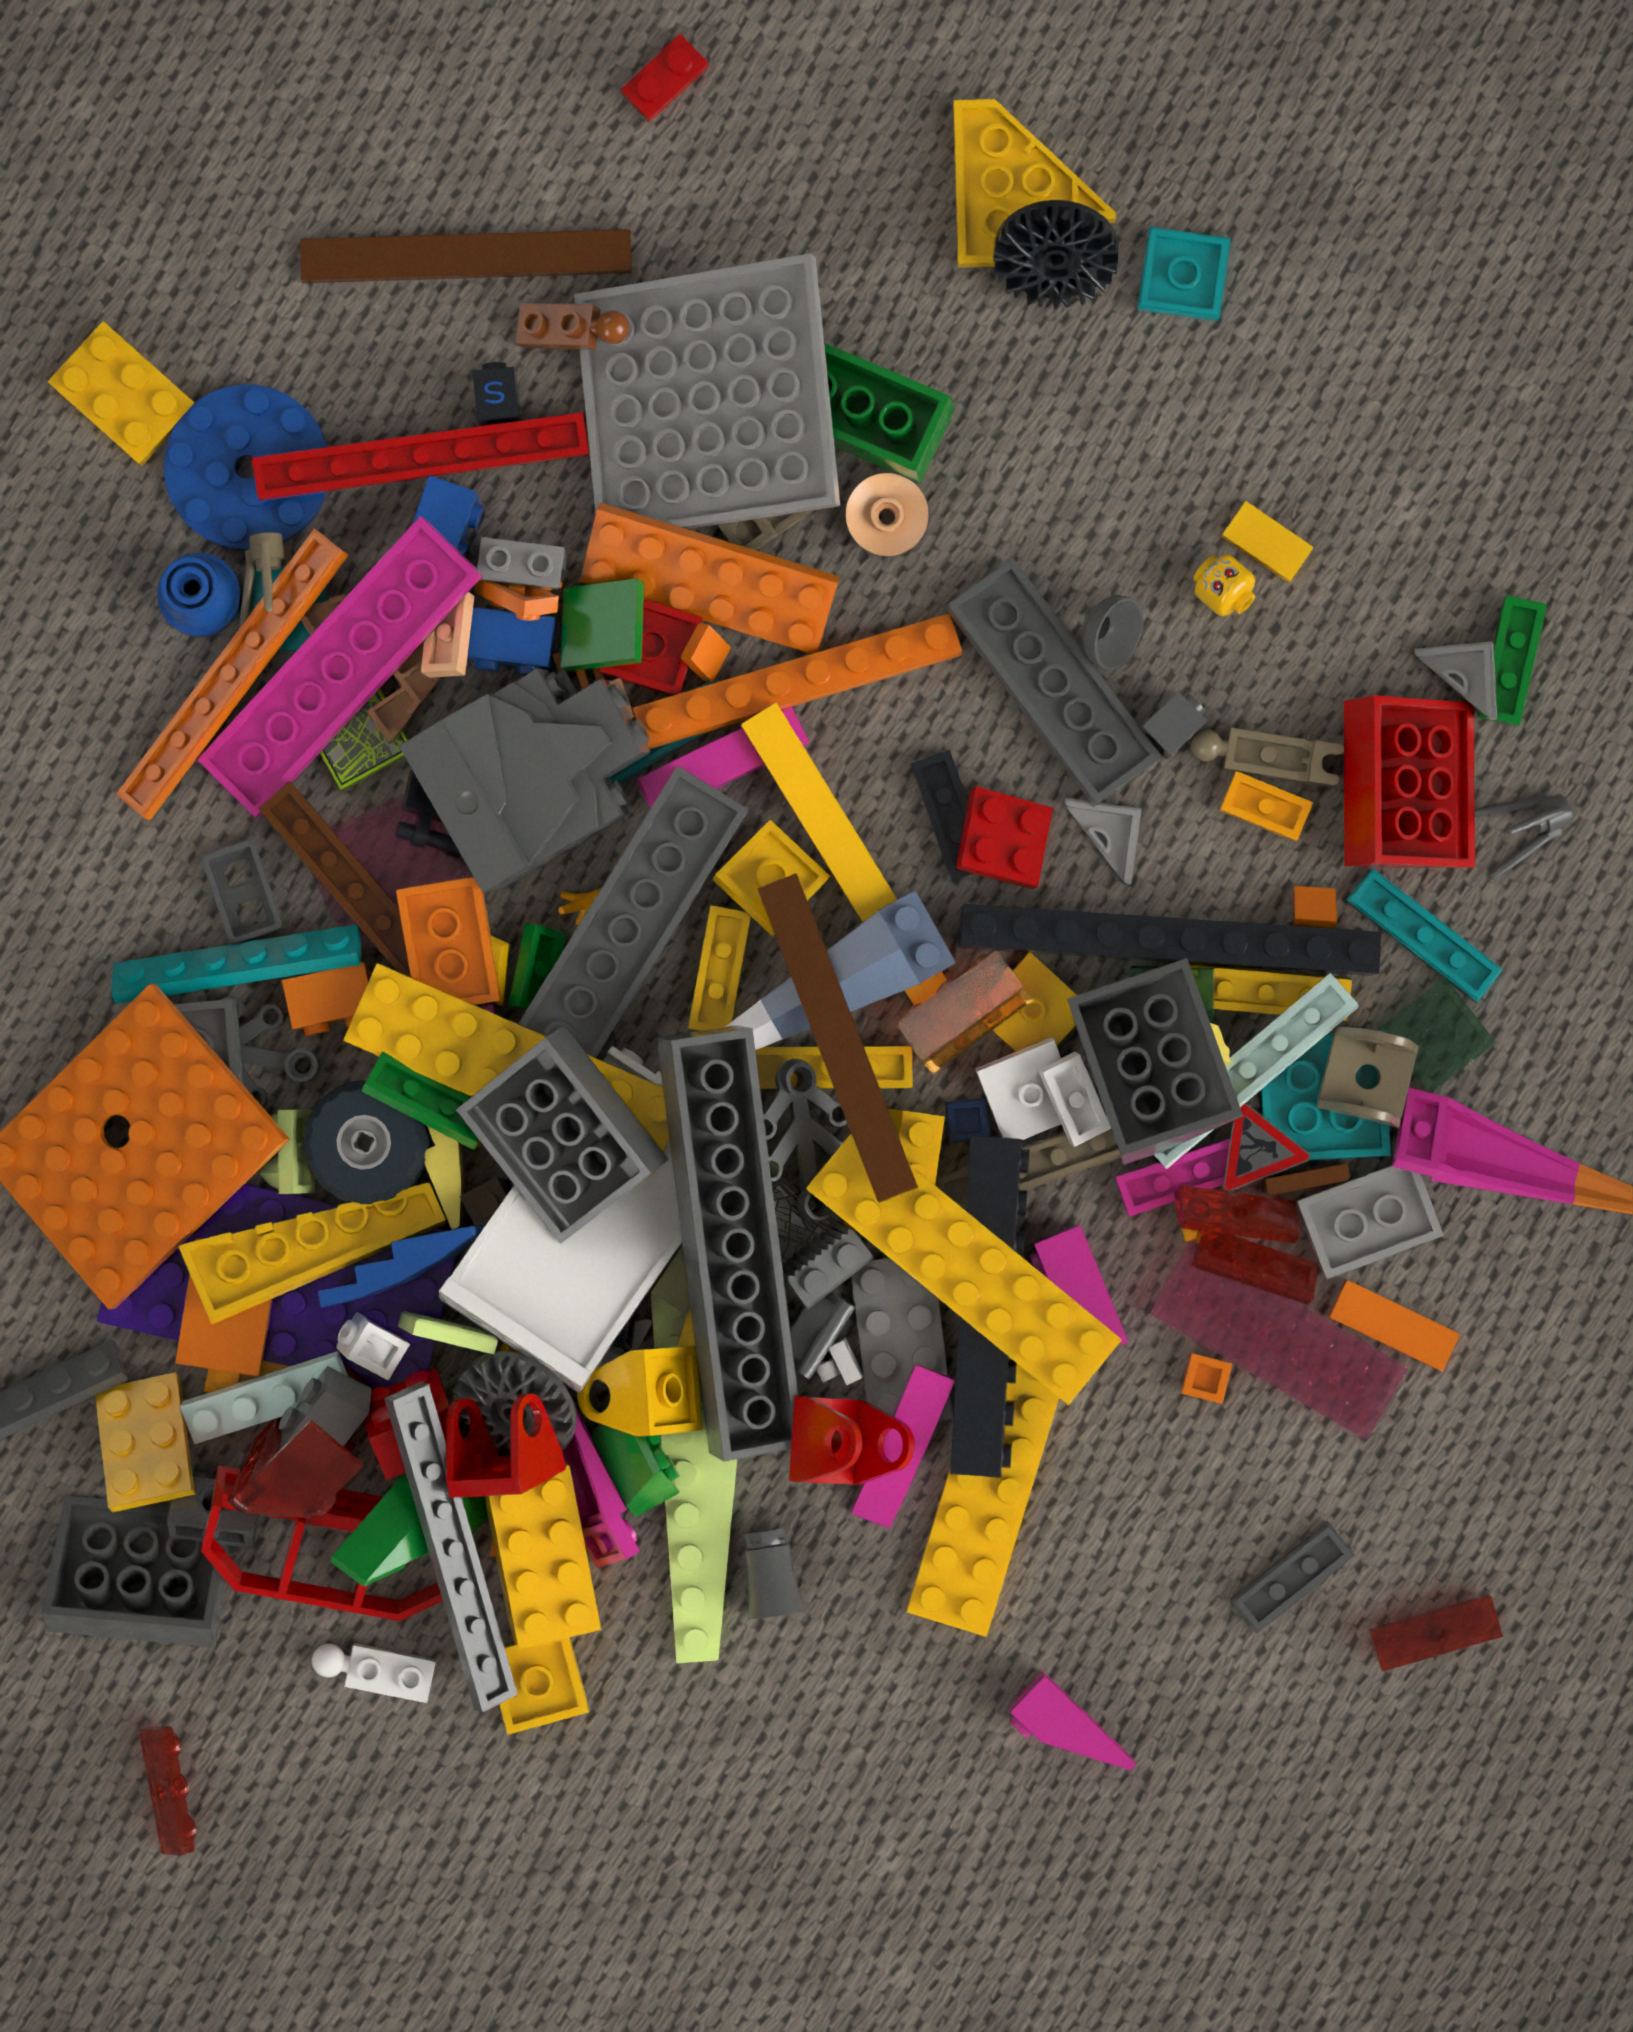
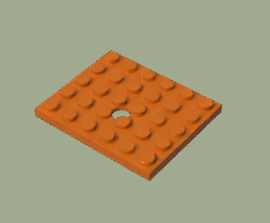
(188, 1149)

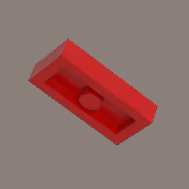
(664, 78)

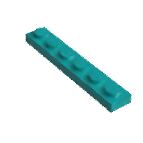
(238, 963)

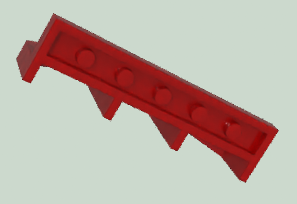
(345, 1514)

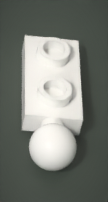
(377, 1670)

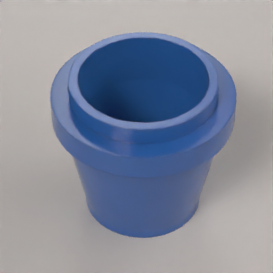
(209, 609)

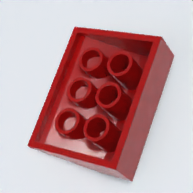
(1408, 783)

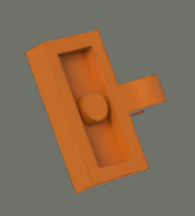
(524, 601)

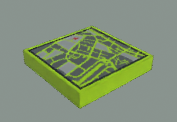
(361, 748)

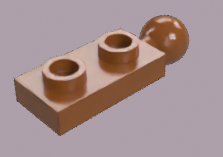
(568, 326)

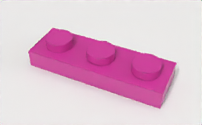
(1155, 1185)

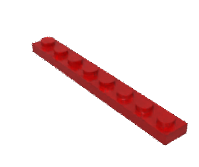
(420, 456)

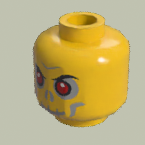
(1224, 585)

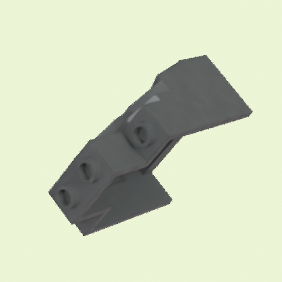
(528, 772)

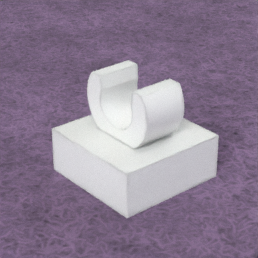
(842, 1363)

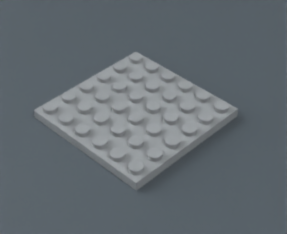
(713, 397)

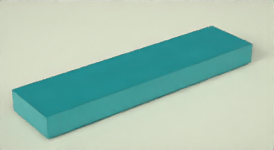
(1424, 935)

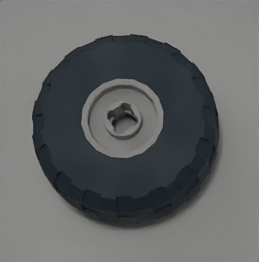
(363, 1146)

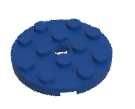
(205, 456)

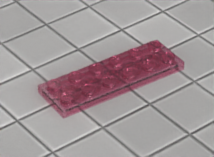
(1281, 1344)

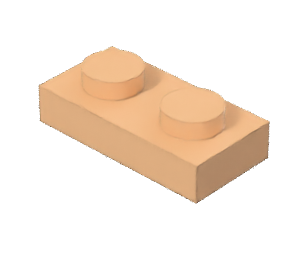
(448, 644)

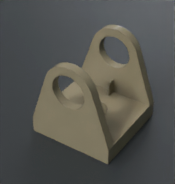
(1391, 1058)

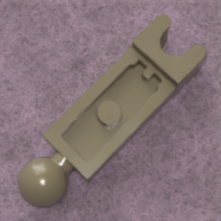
(1268, 755)

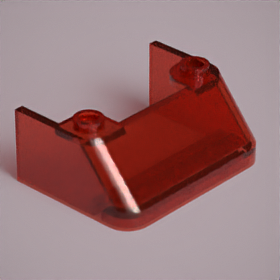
(298, 1477)

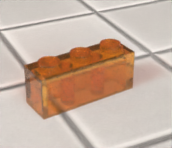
(963, 1011)

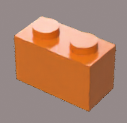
(325, 997)

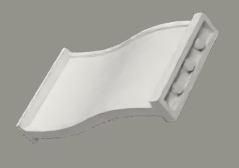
(572, 1296)

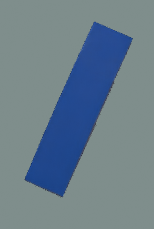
(411, 1260)

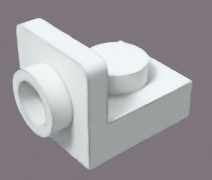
(371, 1346)

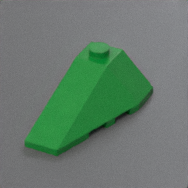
(393, 1535)

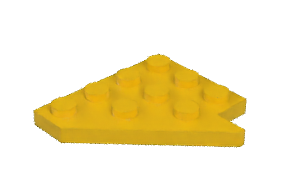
(999, 172)

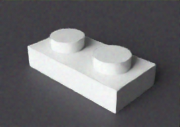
(1074, 1099)

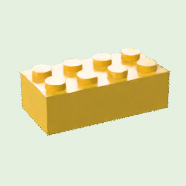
(543, 1563)

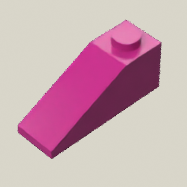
(1071, 1266)
(1060, 1722)

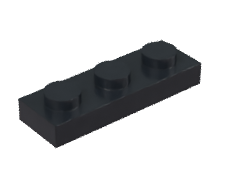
(944, 804)

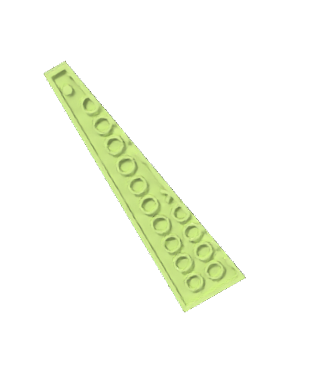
(696, 1521)

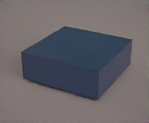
(966, 1119)

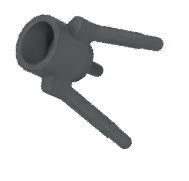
(1547, 816)

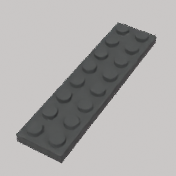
(635, 912)

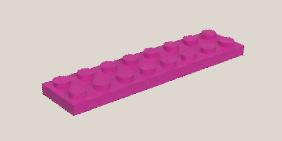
(340, 666)

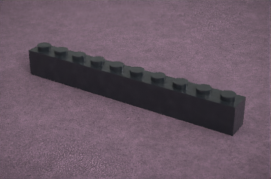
(1170, 939)

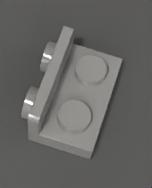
(521, 563)

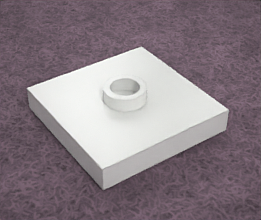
(1018, 1092)

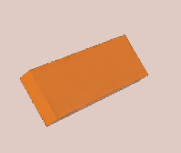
(1393, 1325)

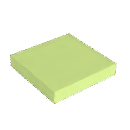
(447, 1332)

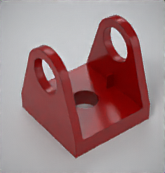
(843, 1441)
(477, 1469)

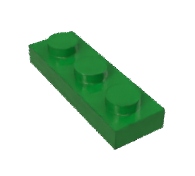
(1514, 656)
(419, 1098)

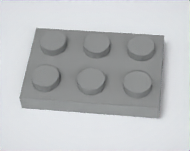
(1368, 1219)

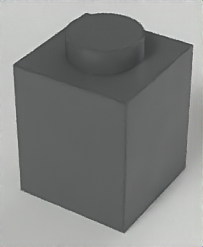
(1174, 724)

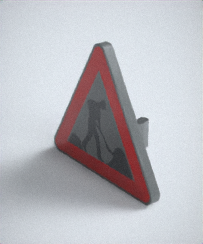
(1258, 1150)

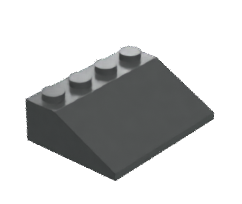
(1154, 1060)
(562, 1134)
(129, 1578)

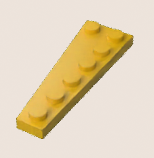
(275, 1258)

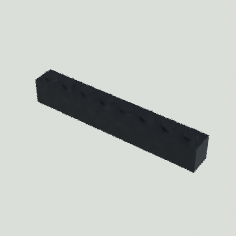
(982, 1368)

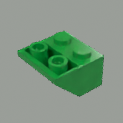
(637, 1467)

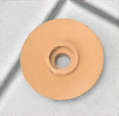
(890, 493)

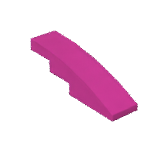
(715, 762)
(920, 1410)

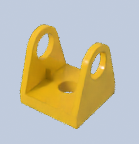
(649, 1392)

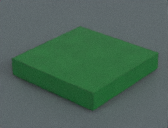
(602, 625)

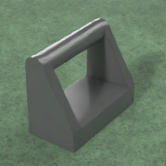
(817, 1330)

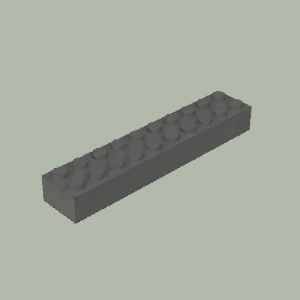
(729, 1240)

